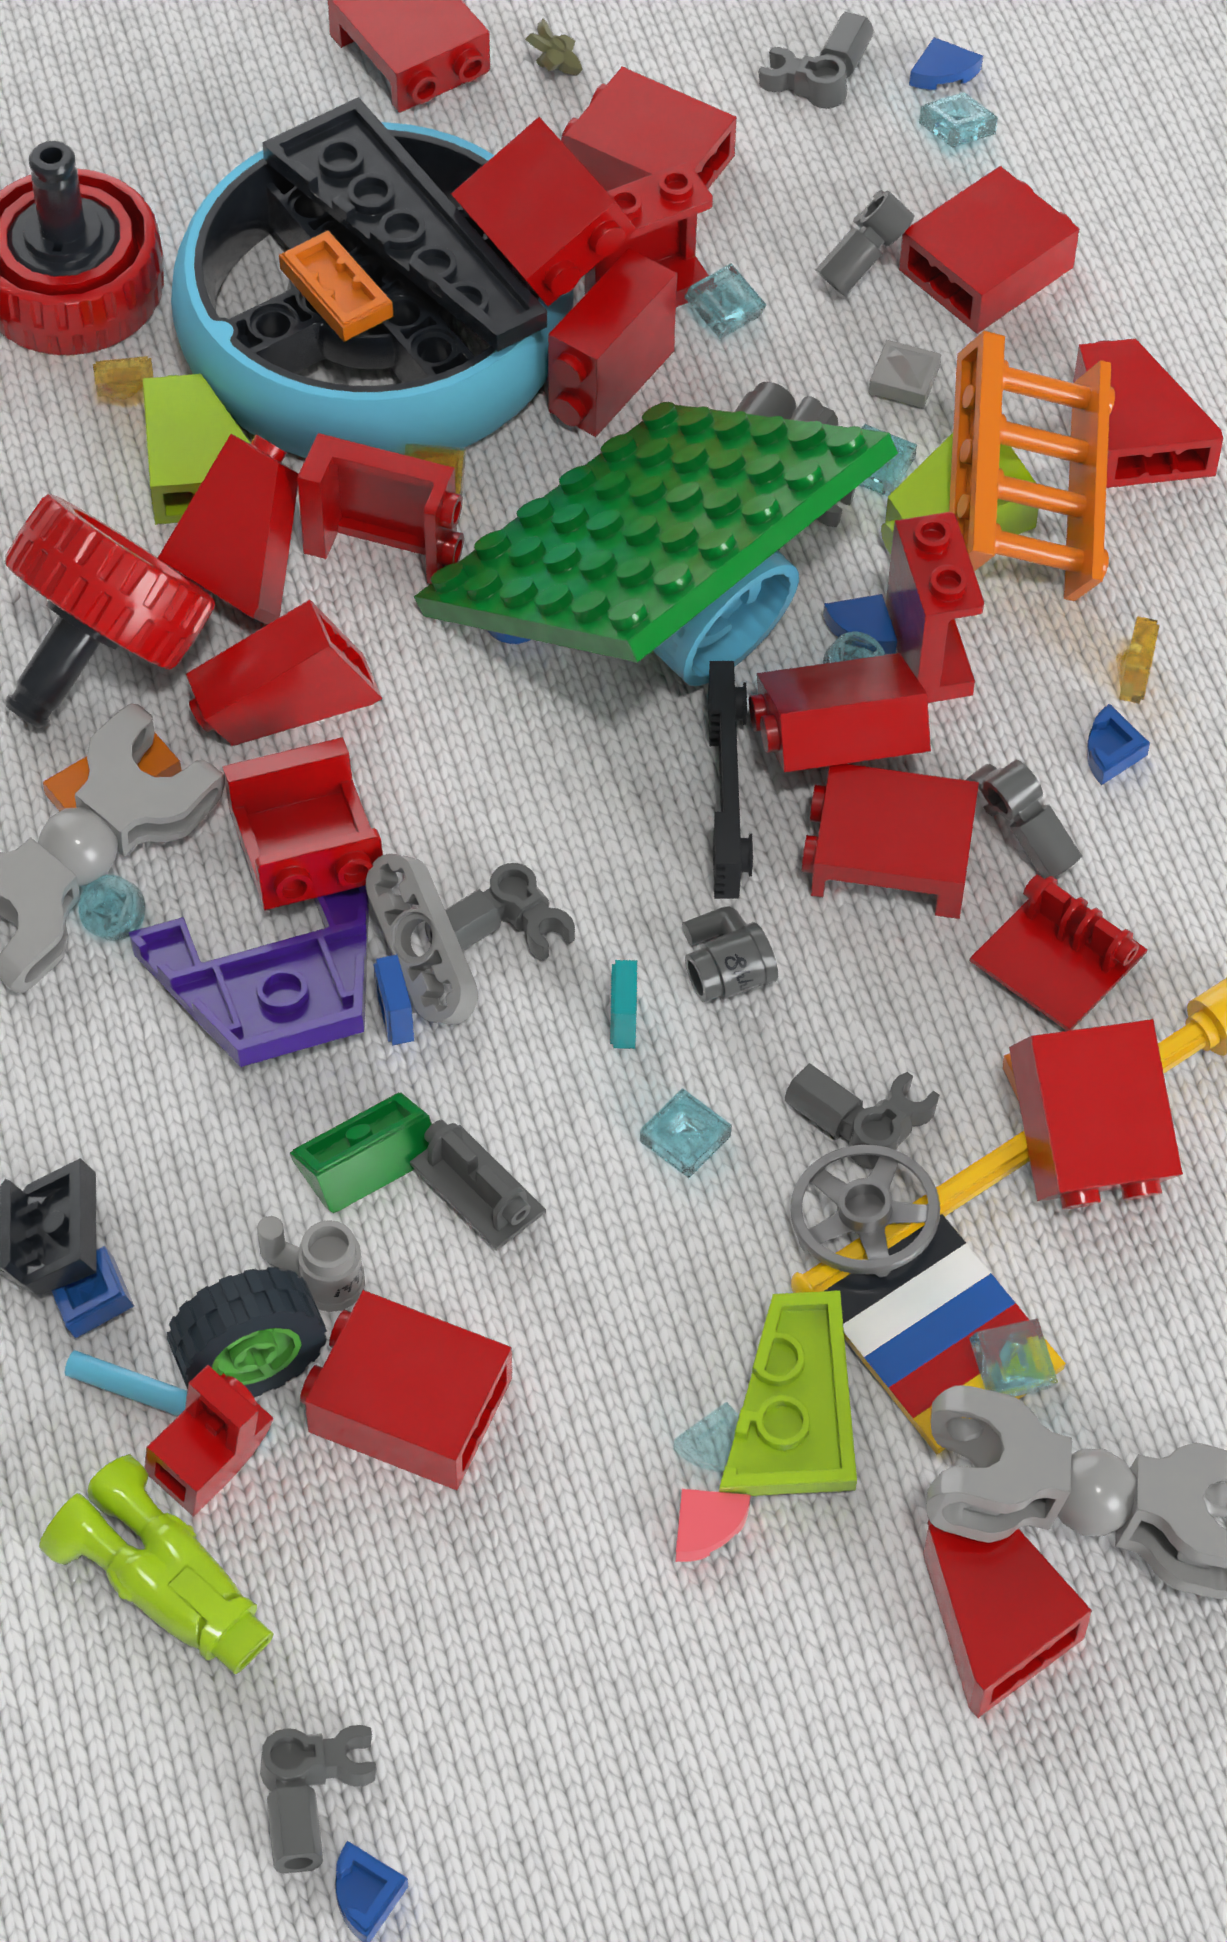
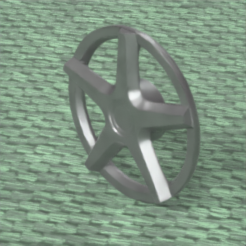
(866, 1209)

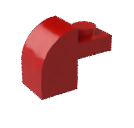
(207, 1440)

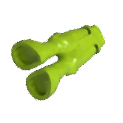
(168, 1579)

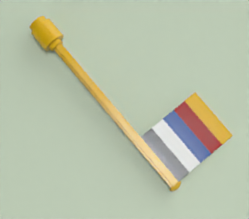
(920, 1316)

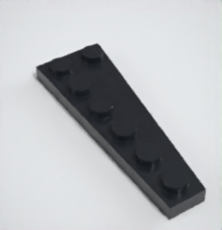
(390, 203)

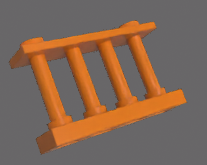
(980, 482)

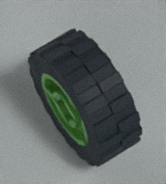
(250, 1328)

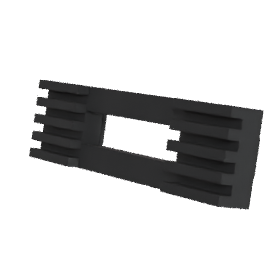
(730, 851)

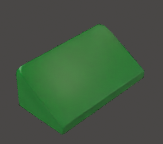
(363, 1152)

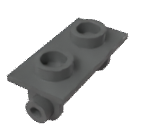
(475, 1184)

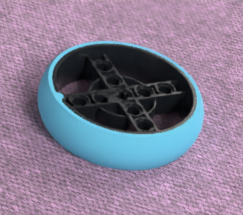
(254, 356)

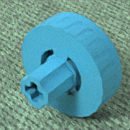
(733, 622)

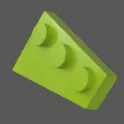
(797, 1407)

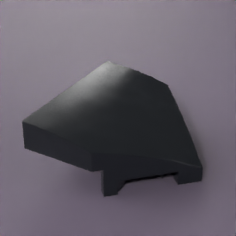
(49, 1229)

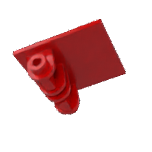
(1058, 953)

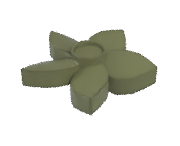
(555, 49)

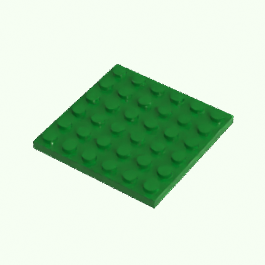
(653, 528)

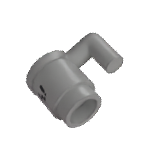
(325, 1259)

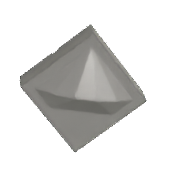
(904, 374)

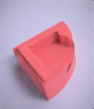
(708, 1522)

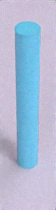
(126, 1383)

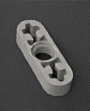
(444, 954)

